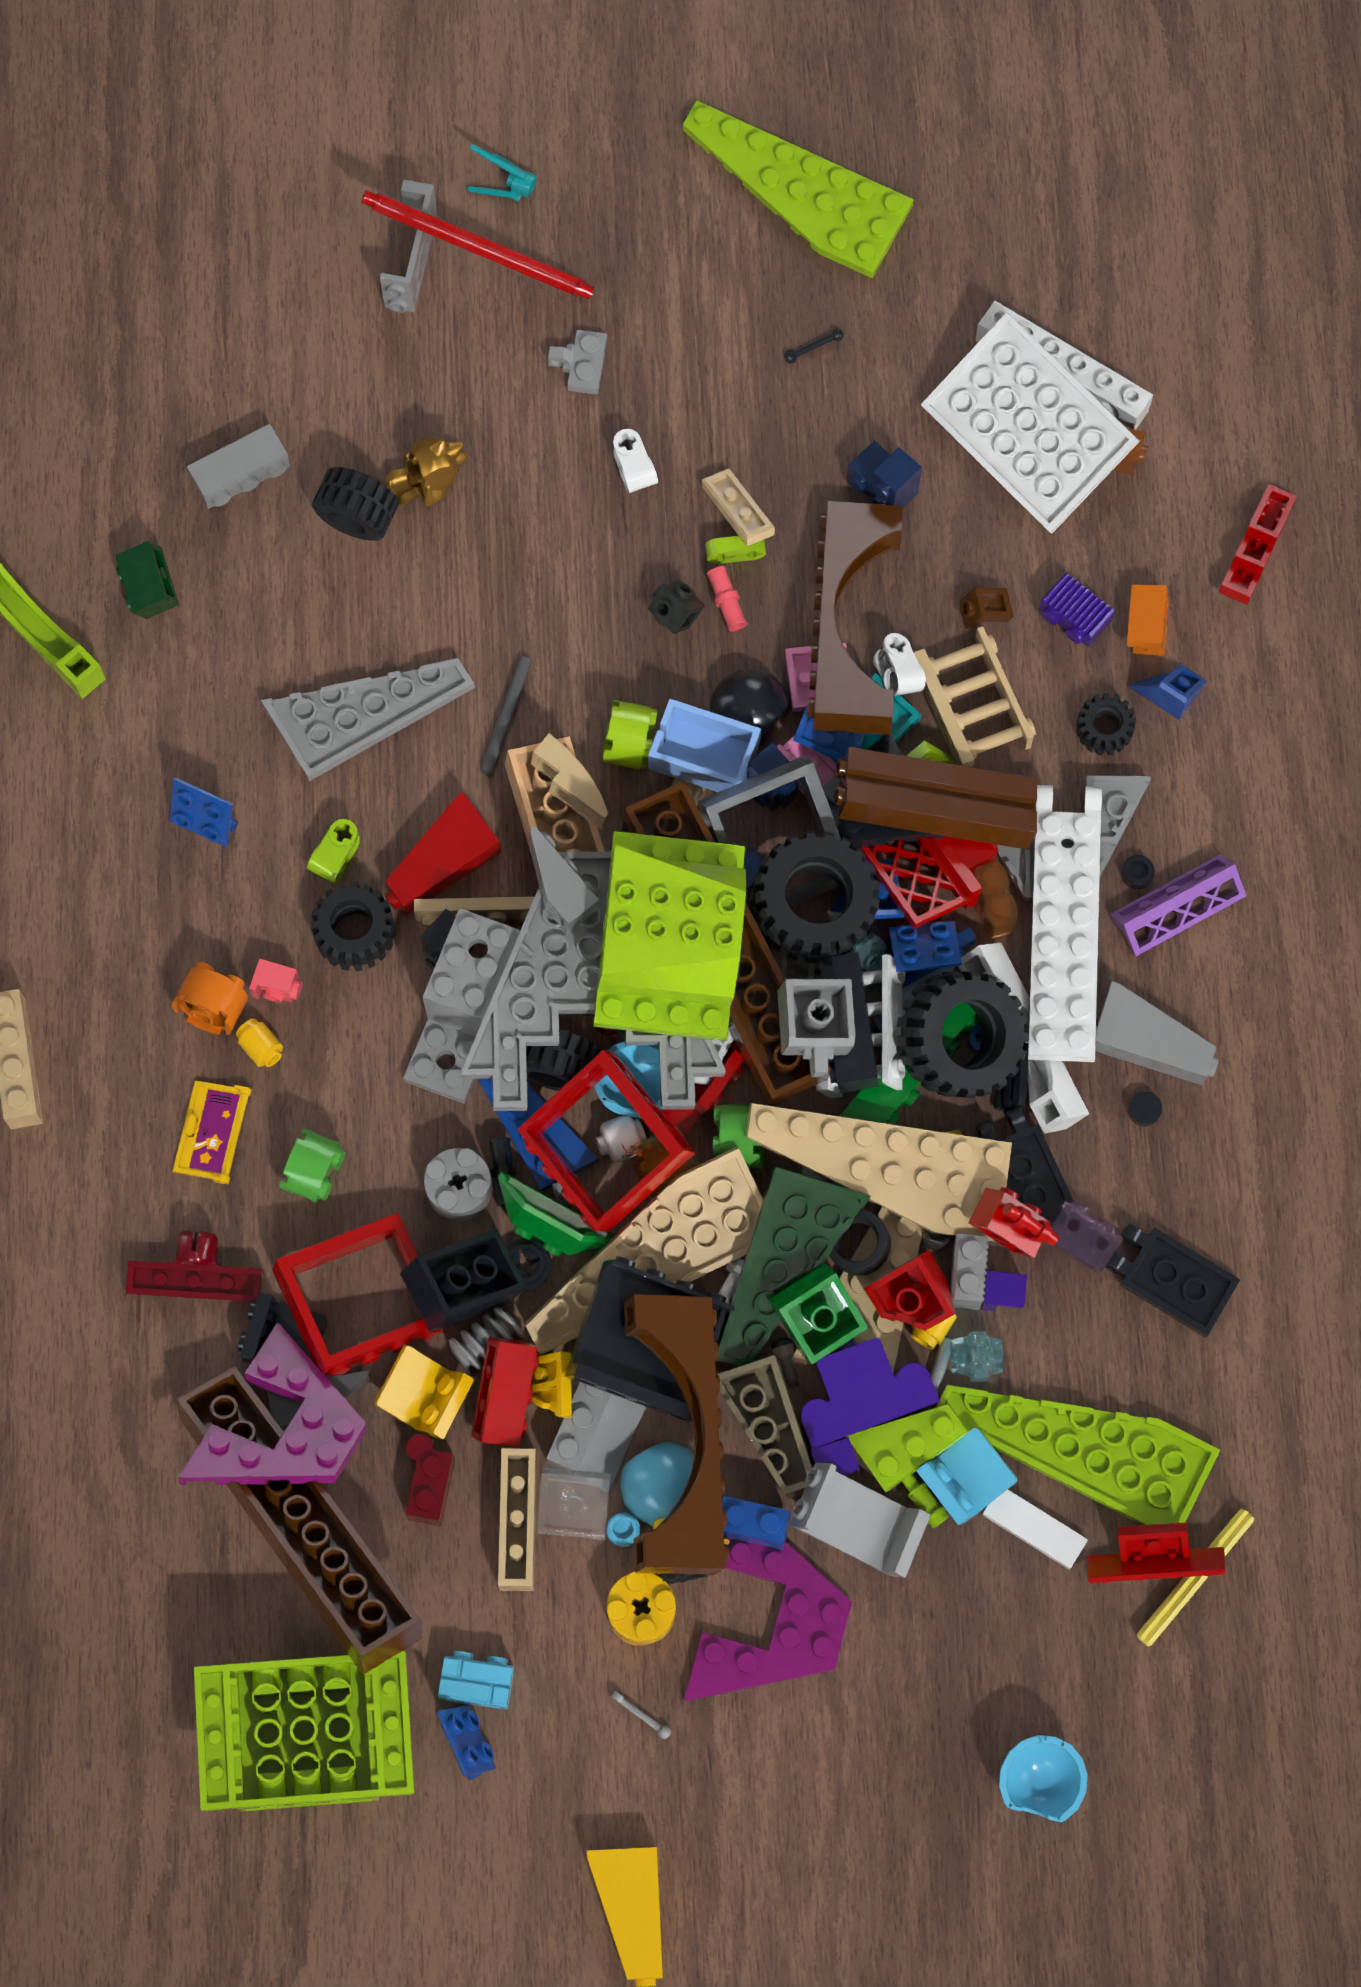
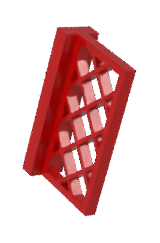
(949, 866)

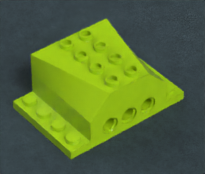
(671, 936)
(302, 1733)

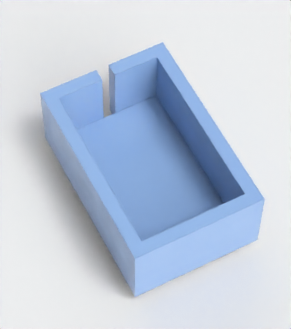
(703, 747)

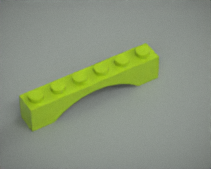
(50, 642)

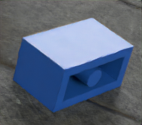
(756, 1523)

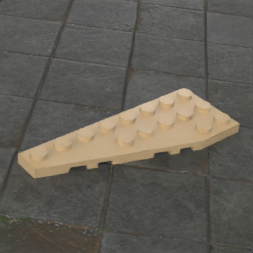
(905, 1169)
(684, 1232)

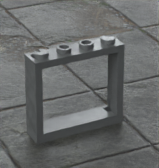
(800, 769)

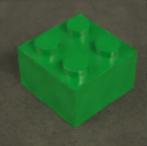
(818, 1313)

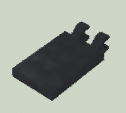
(1031, 1165)
(1174, 1279)

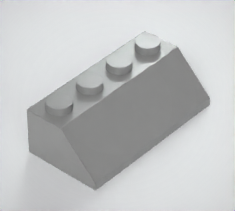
(596, 1433)

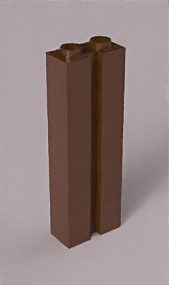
(937, 798)

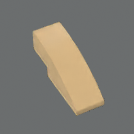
(570, 780)

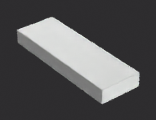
(1036, 1528)

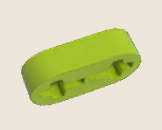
(733, 550)

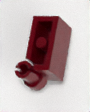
(430, 1481)

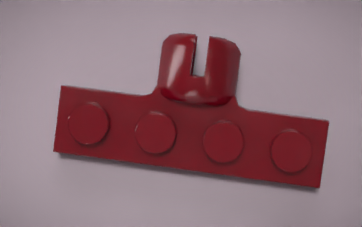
(194, 1273)

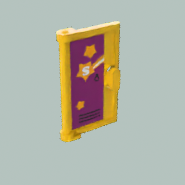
(216, 1132)

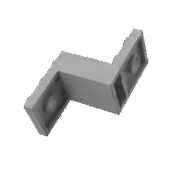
(458, 1001)

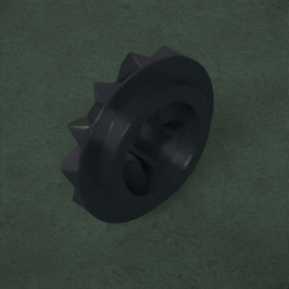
(533, 1252)

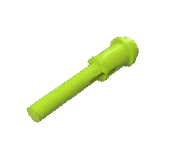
(925, 1501)

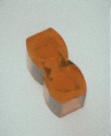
(997, 904)

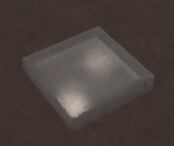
(573, 1503)

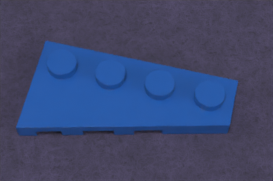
(560, 1136)

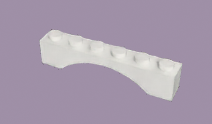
(1051, 1089)

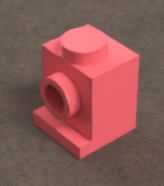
(275, 982)

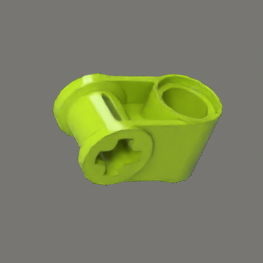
(332, 856)

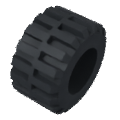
(355, 503)
(346, 902)
(557, 1065)

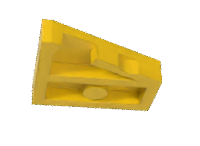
(551, 1386)

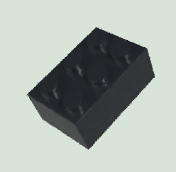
(463, 1280)

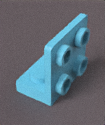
(968, 1476)

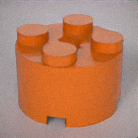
(210, 999)

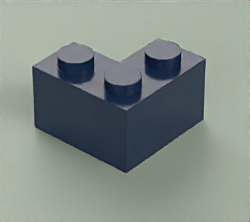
(885, 476)

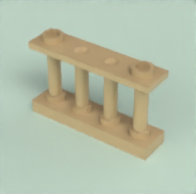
(952, 723)

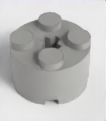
(443, 1195)

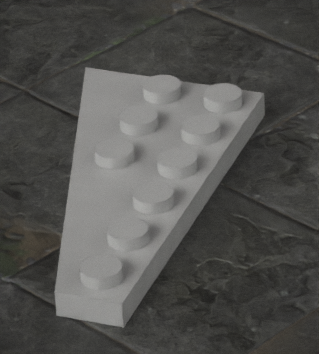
(354, 715)

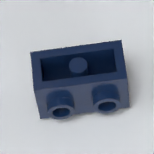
(767, 760)

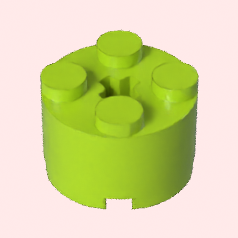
(629, 735)

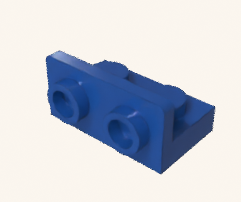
(826, 742)

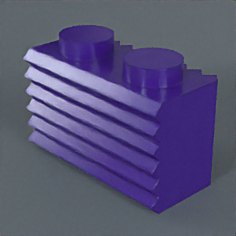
(1076, 610)

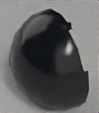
(751, 699)

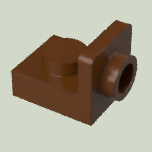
(985, 606)

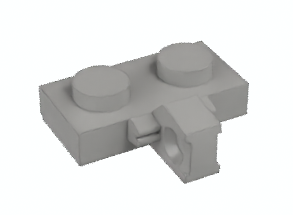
(581, 361)

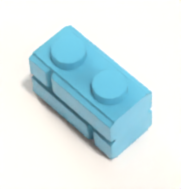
(476, 1681)

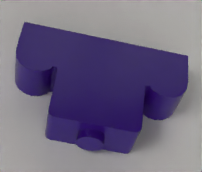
(863, 1392)

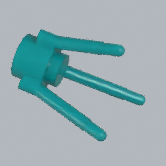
(519, 180)

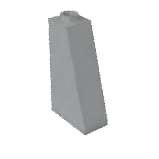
(1150, 1038)

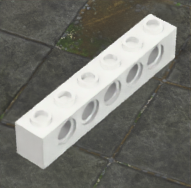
(1119, 395)

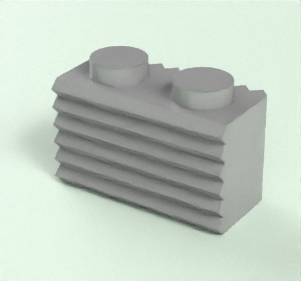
(969, 1271)

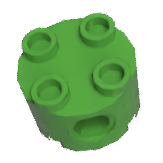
(731, 1132)
(312, 1165)

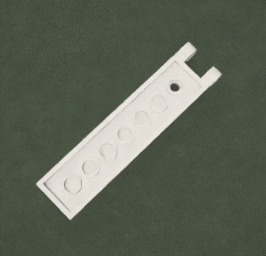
(1065, 930)

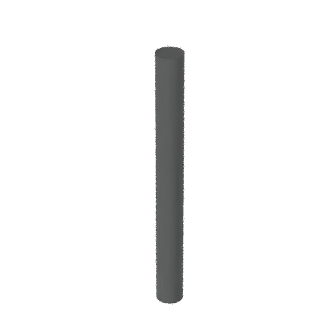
(505, 715)

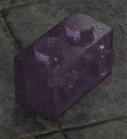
(1084, 1237)

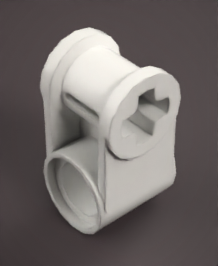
(634, 465)
(899, 666)

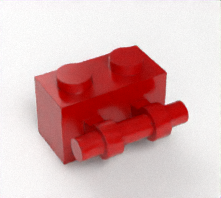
(1012, 1223)

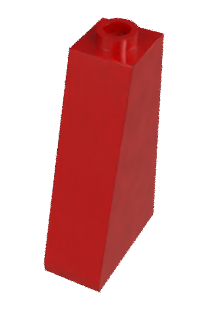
(443, 856)

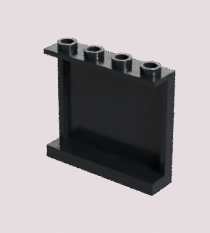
(621, 1362)

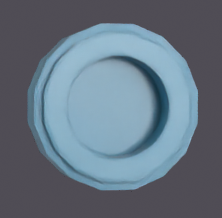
(623, 1529)

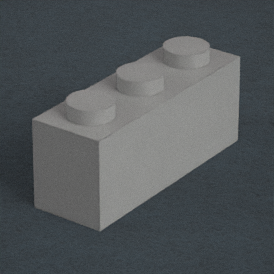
(239, 466)

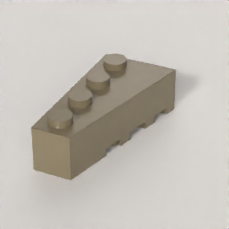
(766, 1413)

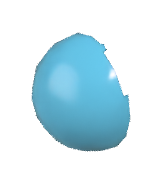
(644, 1065)
(655, 1480)
(1043, 1778)

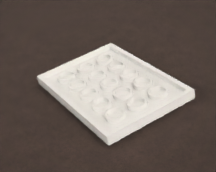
(1030, 422)

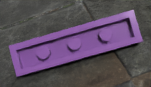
(1178, 893)

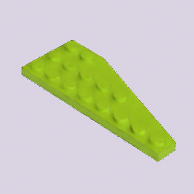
(822, 201)
(1113, 1458)

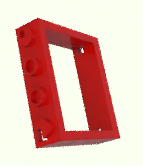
(556, 1168)
(327, 1251)

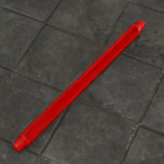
(477, 244)

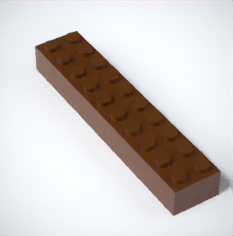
(755, 1001)
(309, 1532)

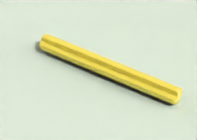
(1189, 1585)

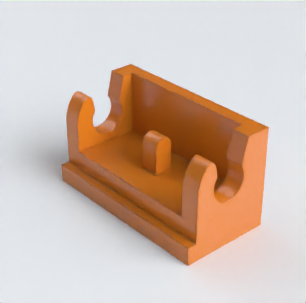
(1148, 619)

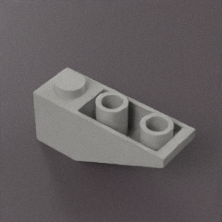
(562, 890)

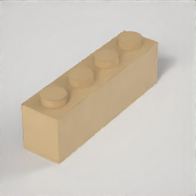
(17, 1064)
(517, 1519)

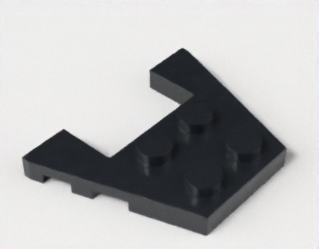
(868, 834)

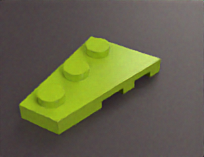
(906, 1444)

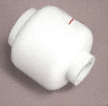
(618, 1136)

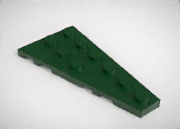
(791, 1238)

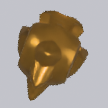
(428, 471)

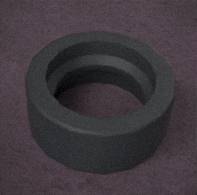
(880, 1254)

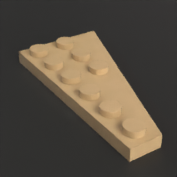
(904, 1246)

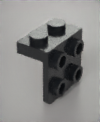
(264, 1316)

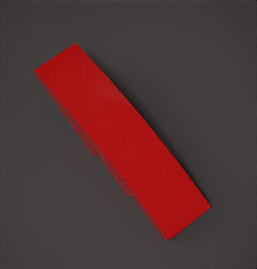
(1257, 544)

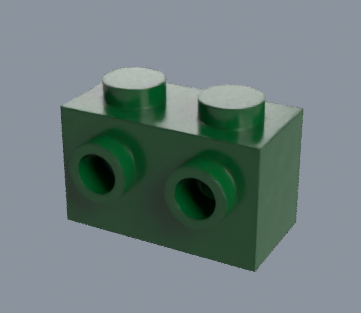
(146, 580)

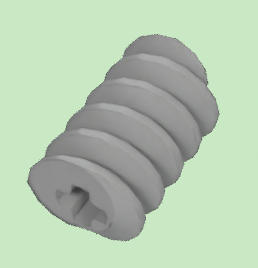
(475, 1345)

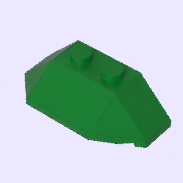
(547, 1219)

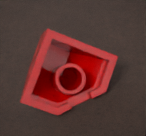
(913, 1293)

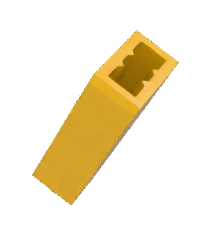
(630, 1899)

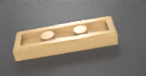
(738, 507)

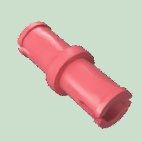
(727, 598)

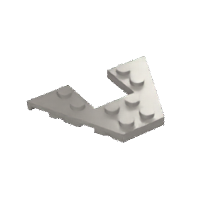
(1118, 805)

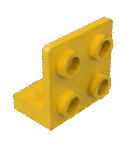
(423, 1393)

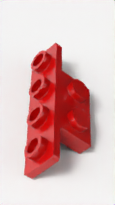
(710, 1095)
(1155, 1553)

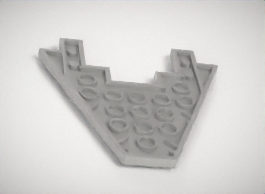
(559, 975)

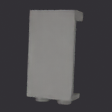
(401, 292)
(859, 1521)

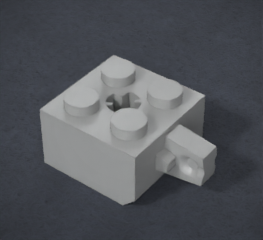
(813, 1038)

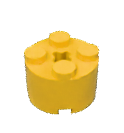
(646, 1627)

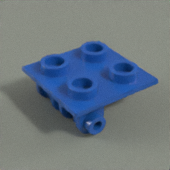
(202, 812)
(925, 946)
(465, 1738)

